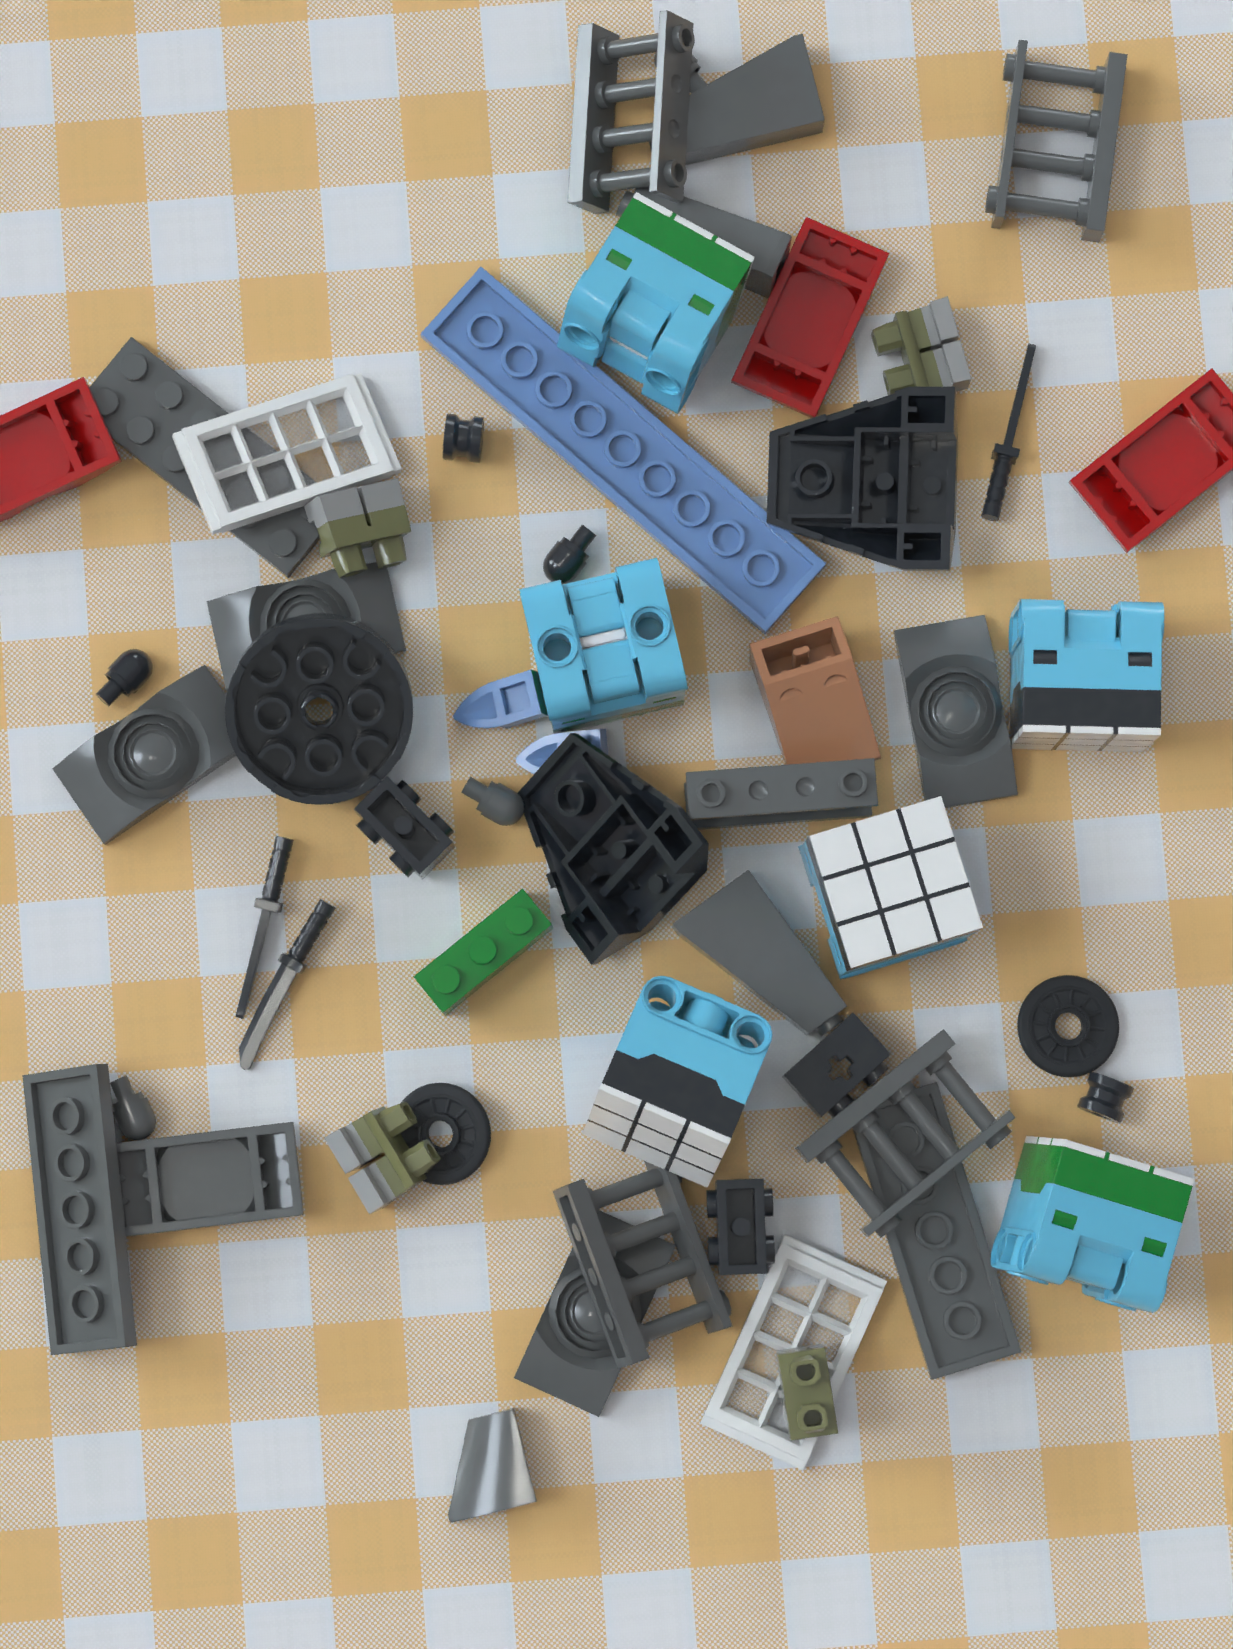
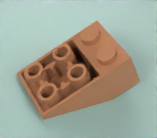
(813, 695)

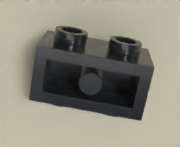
(393, 816)
(740, 1222)

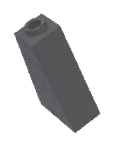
(755, 105)
(764, 243)
(758, 949)

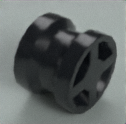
(463, 438)
(1105, 1097)

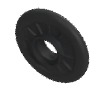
(1097, 1019)
(469, 1128)

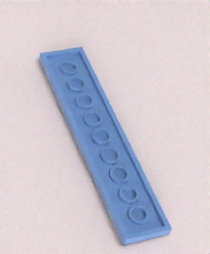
(623, 451)

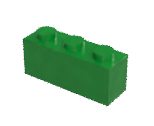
(483, 952)

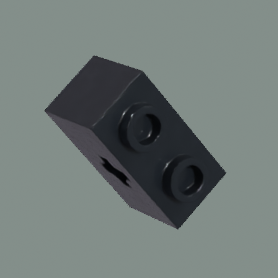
(848, 1041)

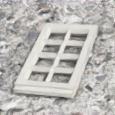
(286, 452)
(800, 1303)

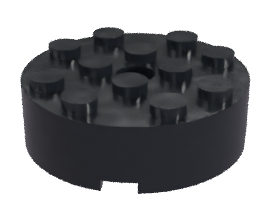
(327, 660)

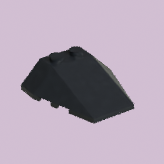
(872, 478)
(610, 846)

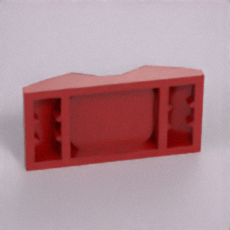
(810, 318)
(52, 447)
(1162, 463)

